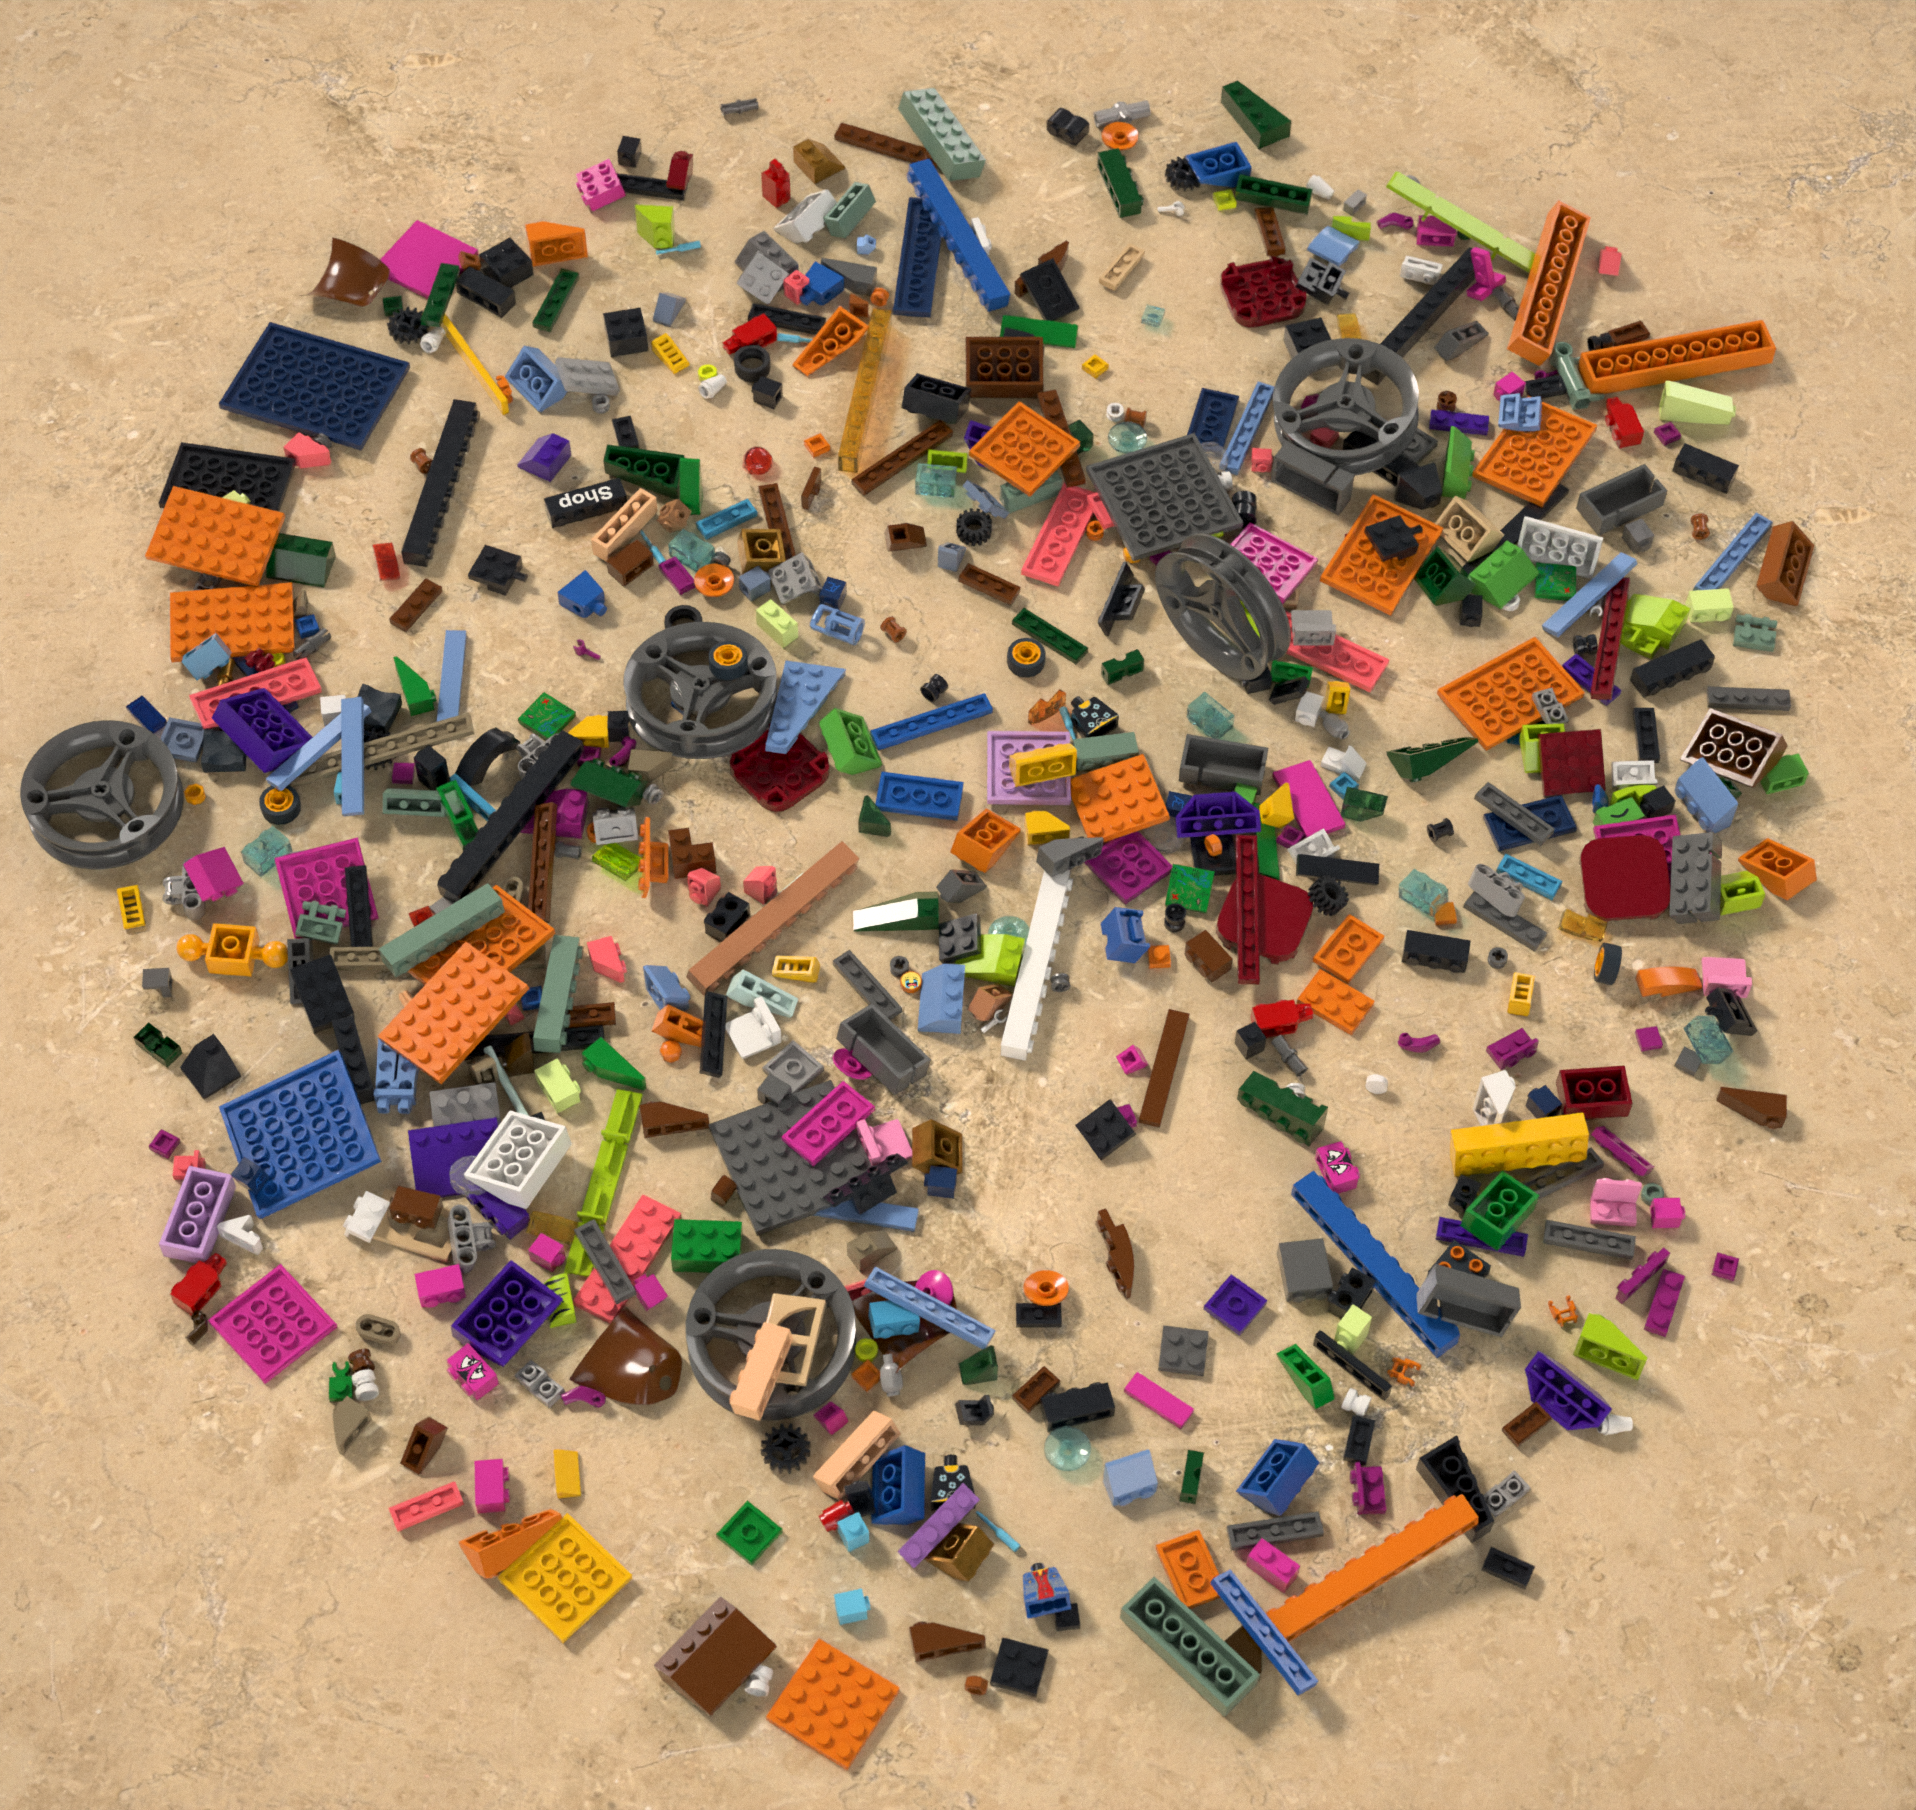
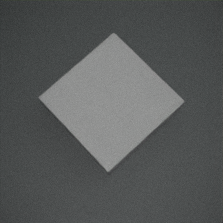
(794, 1067)

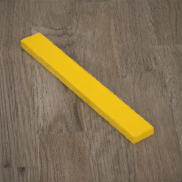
(475, 365)

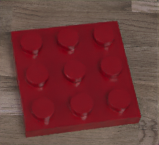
(1571, 762)

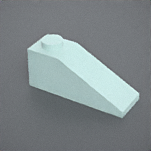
(747, 987)

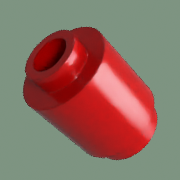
(834, 1514)

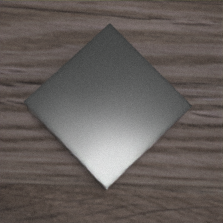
(1688, 1061)

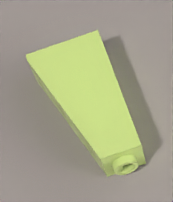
(1694, 405)

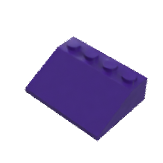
(261, 728)
(438, 1148)
(505, 1314)

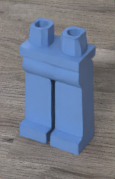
(394, 1081)

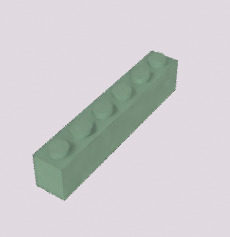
(441, 930)
(557, 994)

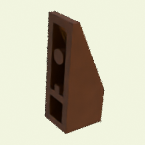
(1758, 1106)
(668, 1119)
(939, 1640)

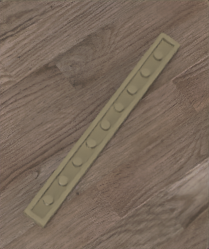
(392, 746)
(370, 959)

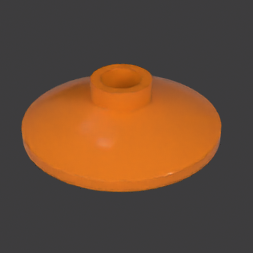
(1119, 135)
(714, 580)
(1046, 1287)

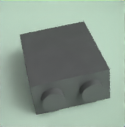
(1304, 1270)

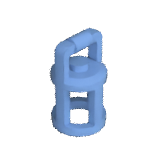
(832, 624)

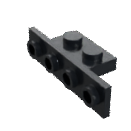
(1122, 600)
(869, 1187)

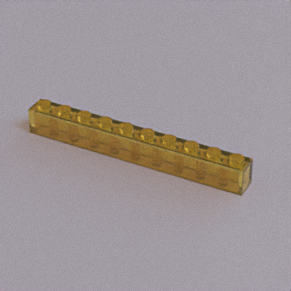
(864, 391)

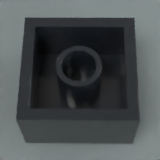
(506, 263)
(625, 332)
(1304, 334)

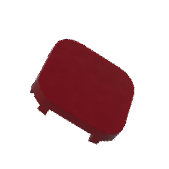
(1262, 292)
(777, 778)
(1625, 878)
(1282, 918)

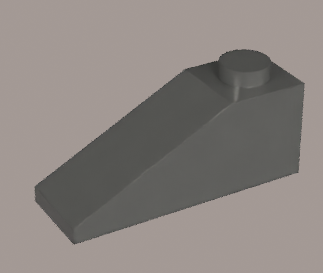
(857, 277)
(1460, 340)
(299, 952)

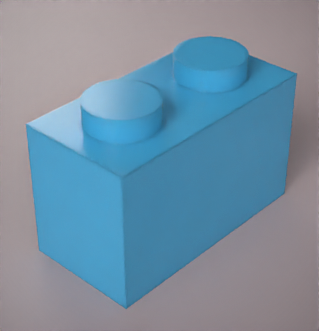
(207, 657)
(891, 1319)

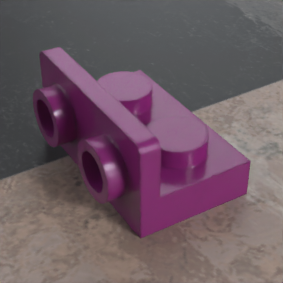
(1512, 1048)
(1369, 1489)

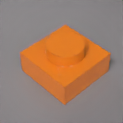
(1159, 956)

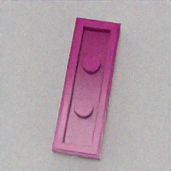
(1159, 1400)

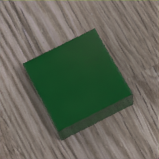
(392, 304)

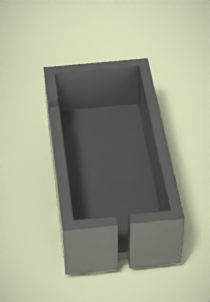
(1312, 478)
(1621, 499)
(1222, 763)
(1696, 878)
(883, 1049)
(1468, 1300)

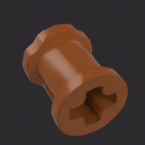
(1136, 417)
(421, 461)
(1700, 526)
(893, 629)

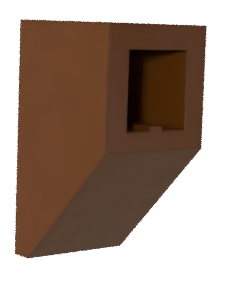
(904, 537)

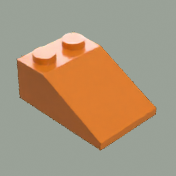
(555, 243)
(984, 840)
(1779, 868)

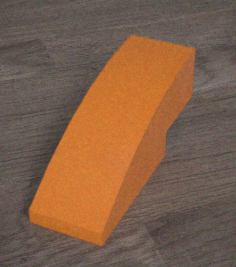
(1667, 980)

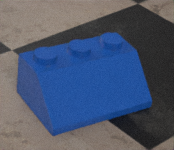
(1278, 1476)
(899, 1487)

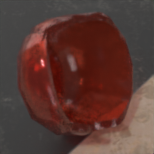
(757, 460)

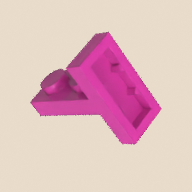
(1485, 277)

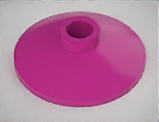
(850, 1065)
(938, 1284)

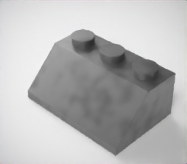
(771, 250)

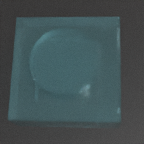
(1153, 316)

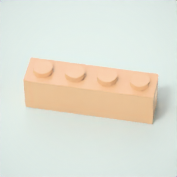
(624, 525)
(761, 1371)
(857, 1454)

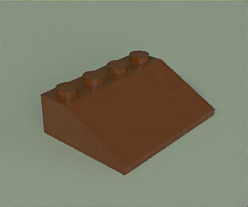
(1004, 367)
(1735, 748)
(714, 1656)

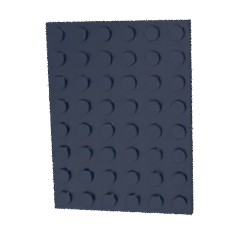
(314, 385)

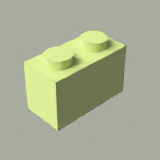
(1709, 605)
(777, 623)
(557, 1085)
(1353, 1329)

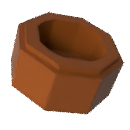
(976, 1685)

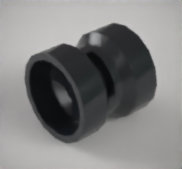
(1600, 342)
(1585, 644)
(934, 687)
(1175, 917)

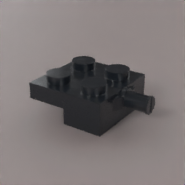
(1322, 281)
(1393, 538)
(497, 569)
(1730, 1012)

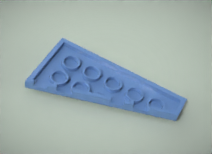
(799, 698)

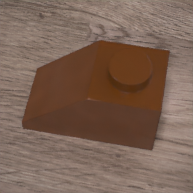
(423, 1444)

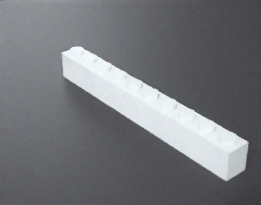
(1035, 966)

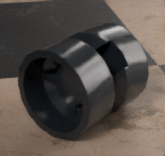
(1246, 506)

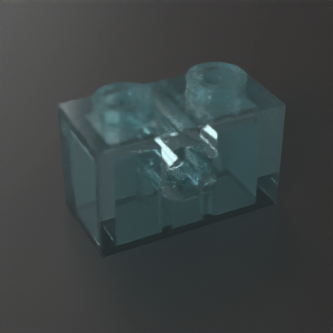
(936, 480)
(691, 550)
(1210, 716)
(262, 851)
(1423, 892)
(1708, 1039)

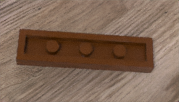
(1270, 231)

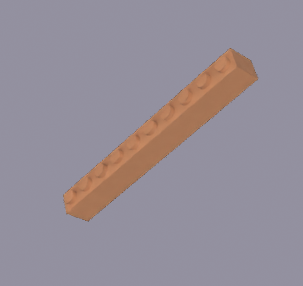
(772, 918)

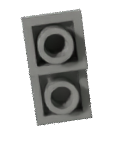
(1549, 708)
(539, 1384)
(1506, 1493)

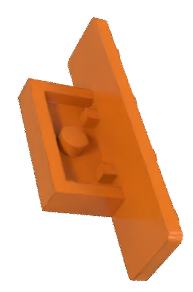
(654, 860)

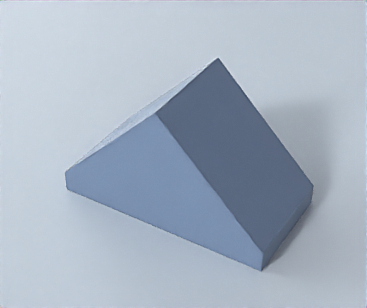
(667, 308)
(950, 556)

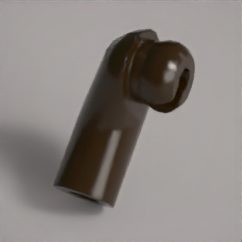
(200, 1325)

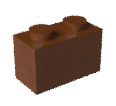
(630, 562)
(1208, 956)
(416, 1207)

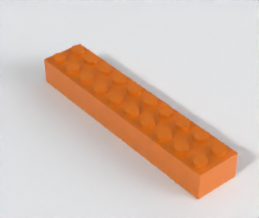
(1549, 283)
(1676, 357)

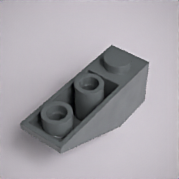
(1065, 854)

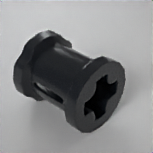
(1440, 830)

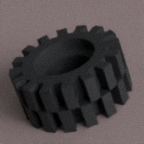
(974, 536)
(1328, 895)

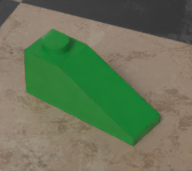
(691, 484)
(415, 689)
(610, 1065)
(1307, 1376)

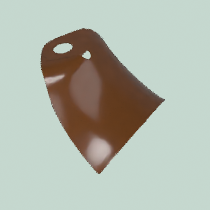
(351, 275)
(900, 1346)
(622, 1359)

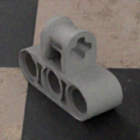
(530, 752)
(1497, 889)
(183, 894)
(477, 1235)

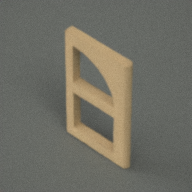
(387, 1234)
(781, 1308)

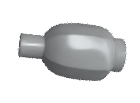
(1334, 725)
(890, 1382)

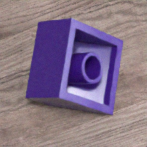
(546, 456)

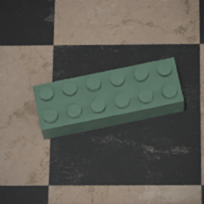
(941, 134)
(1189, 1646)

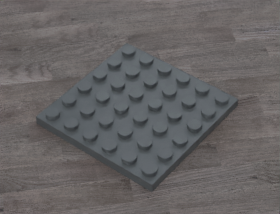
(1163, 496)
(770, 1175)

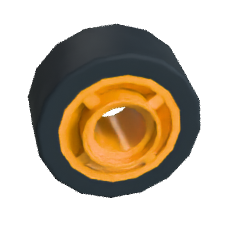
(728, 660)
(1027, 666)
(287, 810)
(1607, 963)

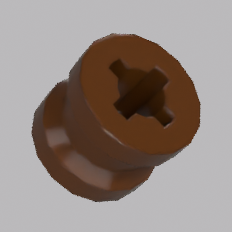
(1446, 401)
(361, 1360)

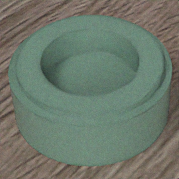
(1651, 1191)

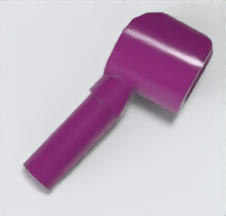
(1541, 374)
(581, 650)

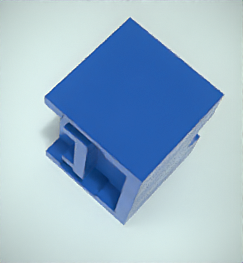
(1124, 935)

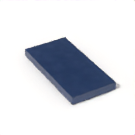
(1213, 416)
(1550, 810)

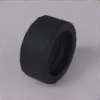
(748, 352)
(679, 612)

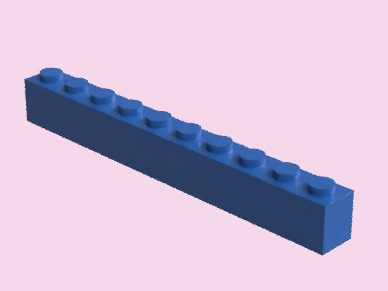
(958, 235)
(1372, 1259)

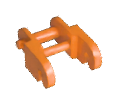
(505, 388)
(1557, 1314)
(1405, 1364)

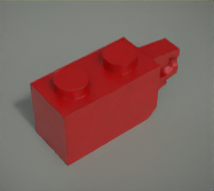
(776, 184)
(757, 331)
(1623, 423)
(1280, 1017)
(199, 1284)

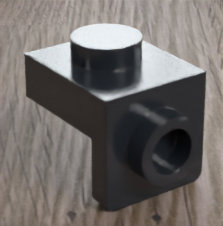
(974, 1411)
(860, 1498)

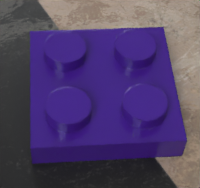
(1235, 1304)

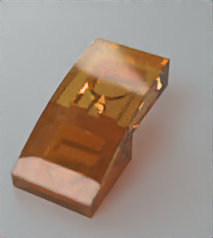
(1043, 710)

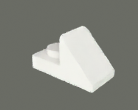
(1343, 762)
(239, 1233)

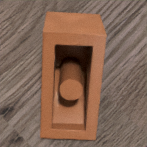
(988, 1001)

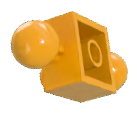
(232, 950)

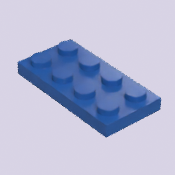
(919, 796)

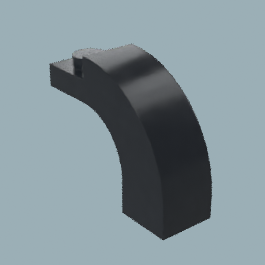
(482, 753)

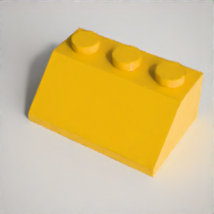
(1043, 764)

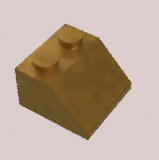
(816, 160)
(760, 549)
(936, 1146)
(961, 1551)

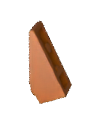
(678, 1026)

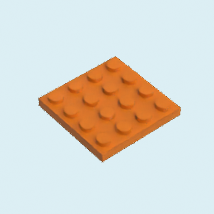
(1024, 448)
(1118, 799)
(833, 1704)

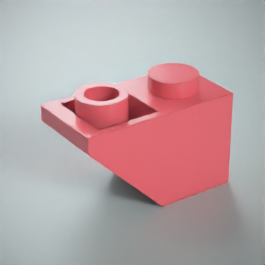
(1609, 261)
(307, 452)
(761, 883)
(703, 886)
(605, 958)

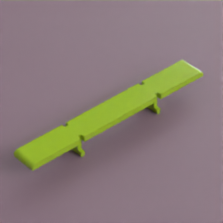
(1461, 221)
(605, 1174)

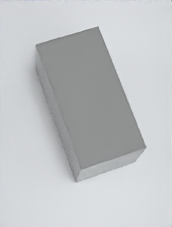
(1354, 202)

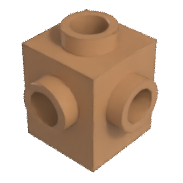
(674, 516)

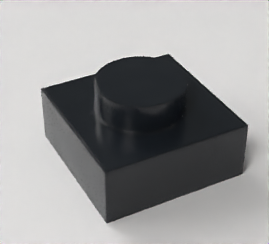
(1067, 1619)

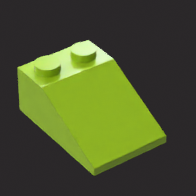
(1657, 617)
(998, 960)
(1609, 1347)

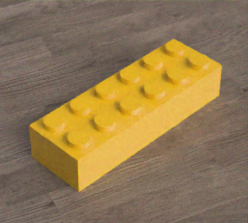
(1519, 1144)

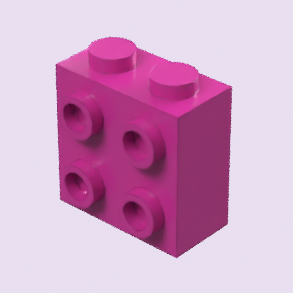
(599, 185)
(213, 874)

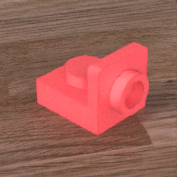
(793, 286)
(1261, 460)
(182, 1163)

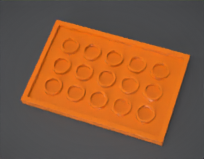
(1535, 461)
(215, 536)
(1360, 571)
(239, 615)
(1498, 695)
(503, 939)
(453, 1012)

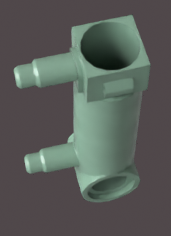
(1566, 366)

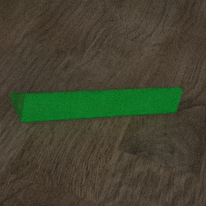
(1052, 332)
(1267, 850)

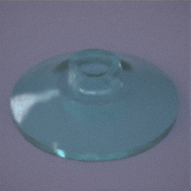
(1124, 432)
(1017, 925)
(1067, 1439)

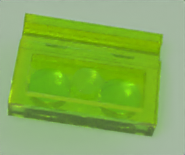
(617, 860)

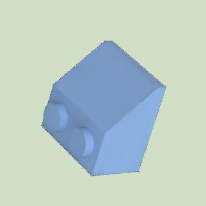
(665, 987)
(1130, 1478)

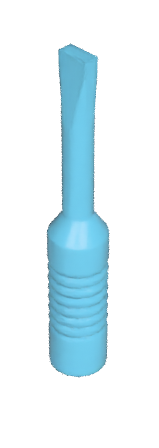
(681, 247)
(792, 338)
(656, 553)
(1067, 721)
(1001, 1534)

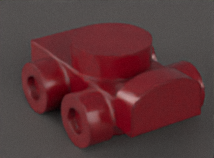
(260, 662)

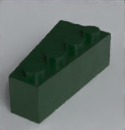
(1254, 115)
(645, 468)
(1283, 1107)

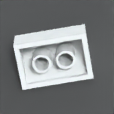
(806, 217)
(1494, 1098)

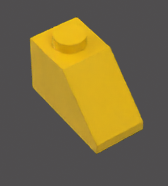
(1337, 697)
(592, 731)
(1277, 808)
(1044, 827)

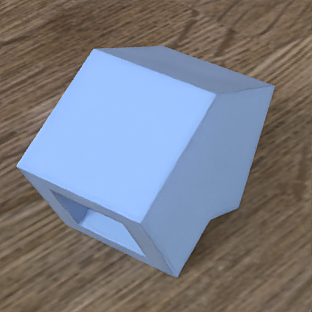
(865, 244)

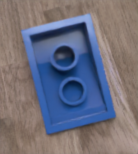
(1220, 165)

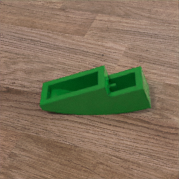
(458, 812)

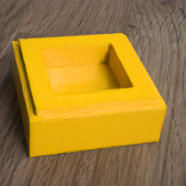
(1095, 366)

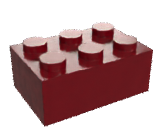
(1595, 1092)

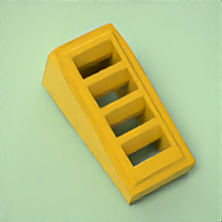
(664, 343)
(128, 892)
(808, 963)
(1520, 1005)

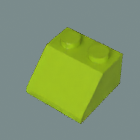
(656, 225)

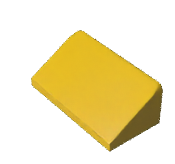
(567, 1473)

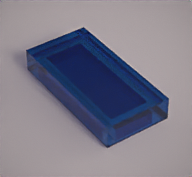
(146, 714)

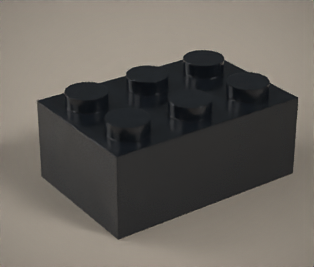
(936, 398)
(321, 993)

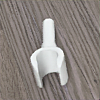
(1177, 207)
(1597, 609)
(995, 1020)

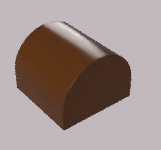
(723, 1190)

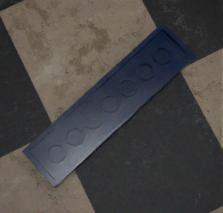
(917, 263)

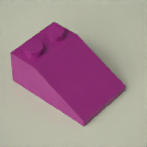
(571, 813)

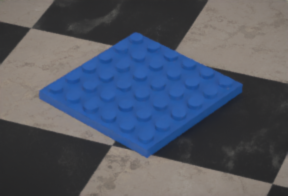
(301, 1132)

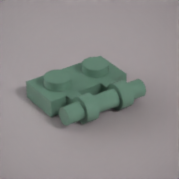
(1753, 637)
(318, 928)

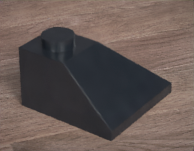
(1419, 487)
(209, 1067)

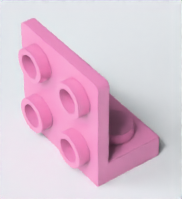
(1727, 974)
(883, 1140)
(1614, 1202)

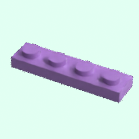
(938, 1525)

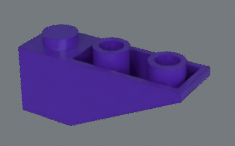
(506, 1217)

